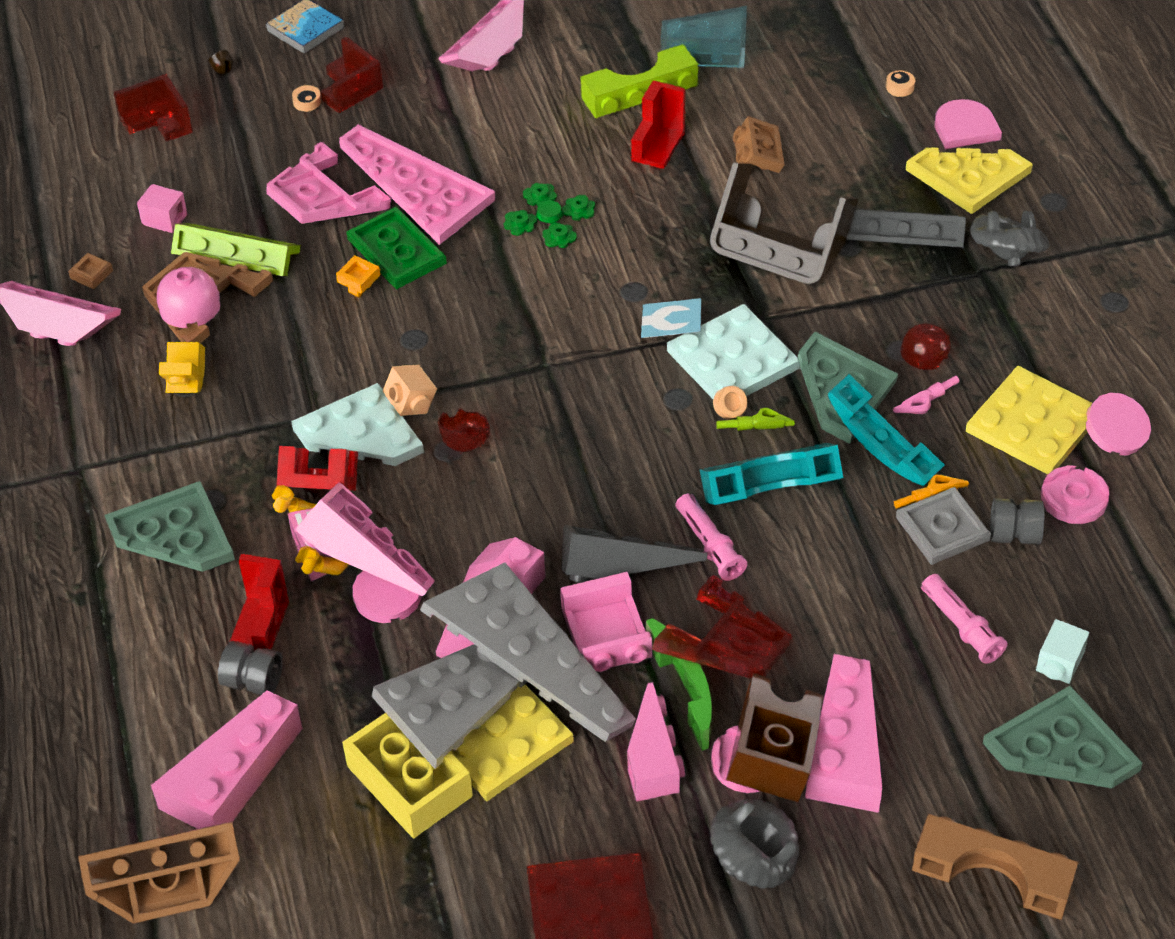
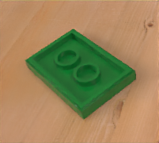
(396, 247)

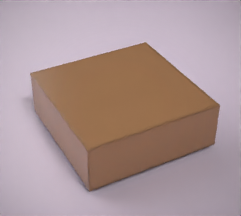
(90, 270)

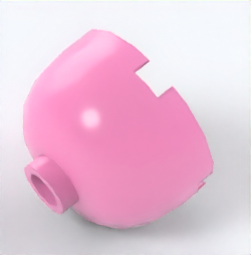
(187, 297)

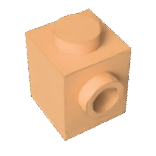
(409, 390)

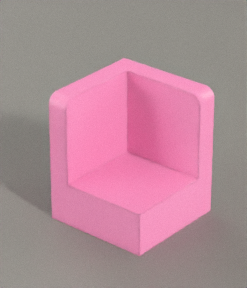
(162, 208)

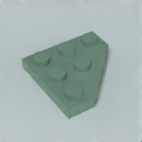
(828, 363)
(173, 528)
(1063, 742)

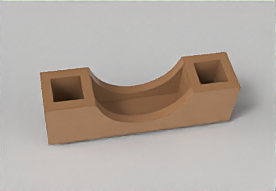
(952, 848)

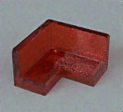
(355, 75)
(153, 104)

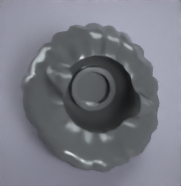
(1008, 237)
(755, 842)

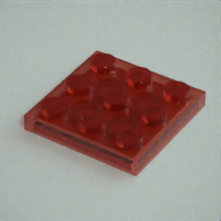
(590, 899)

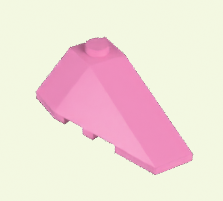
(343, 530)
(521, 558)

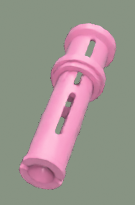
(715, 544)
(971, 628)

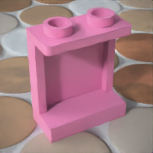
(605, 622)

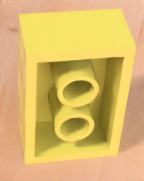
(404, 778)

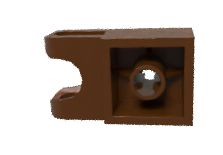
(775, 741)

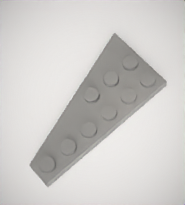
(528, 644)
(445, 700)

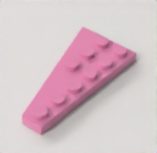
(424, 189)

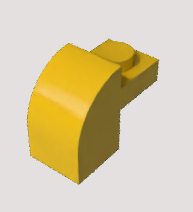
(183, 367)

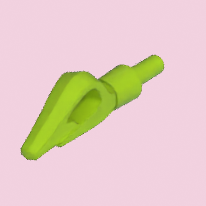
(764, 419)

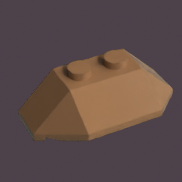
(162, 873)

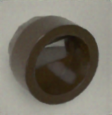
(221, 61)

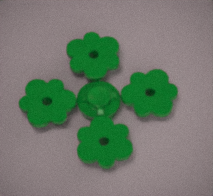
(549, 212)

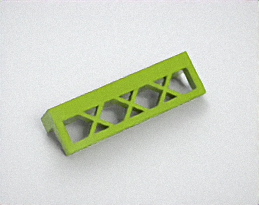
(234, 247)

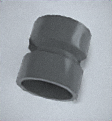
(1017, 521)
(250, 668)

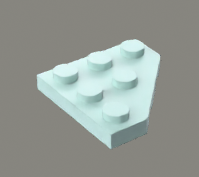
(361, 424)

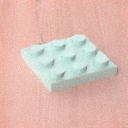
(733, 352)

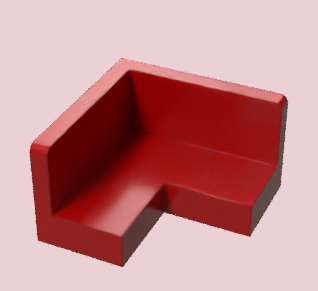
(660, 126)
(264, 604)

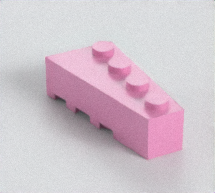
(846, 747)

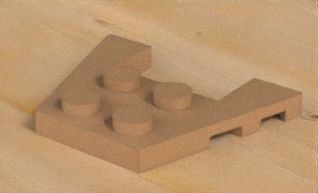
(223, 276)

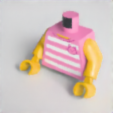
(314, 561)

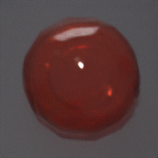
(925, 346)
(464, 430)

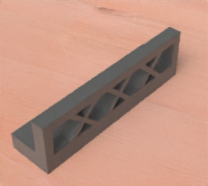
(907, 228)

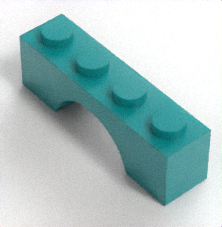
(770, 472)

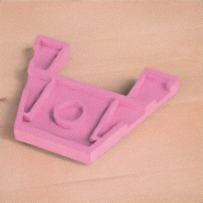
(315, 197)

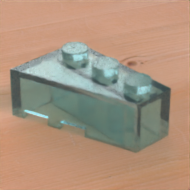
(710, 37)

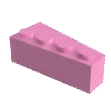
(230, 765)

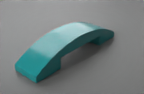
(880, 437)

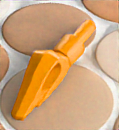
(937, 484)

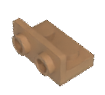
(759, 144)

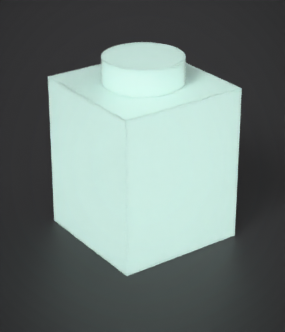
(1062, 651)

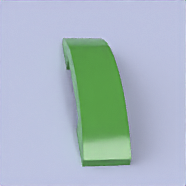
(696, 685)

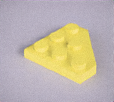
(968, 175)

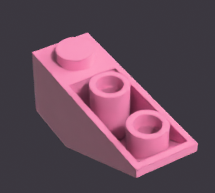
(650, 755)

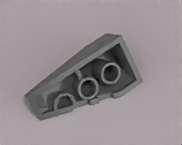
(598, 554)

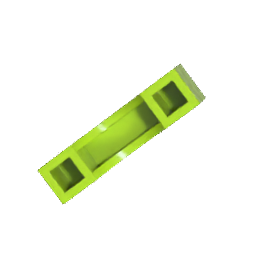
(611, 92)

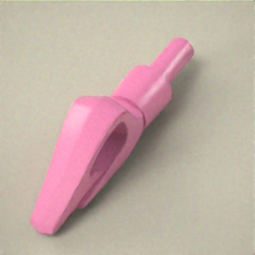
(921, 402)

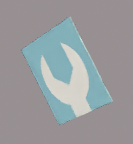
(671, 318)

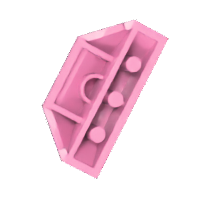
(488, 38)
(54, 314)

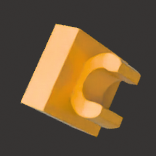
(358, 275)

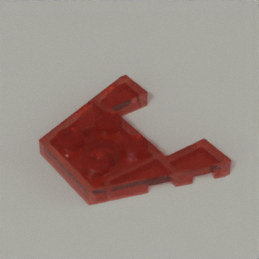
(737, 642)

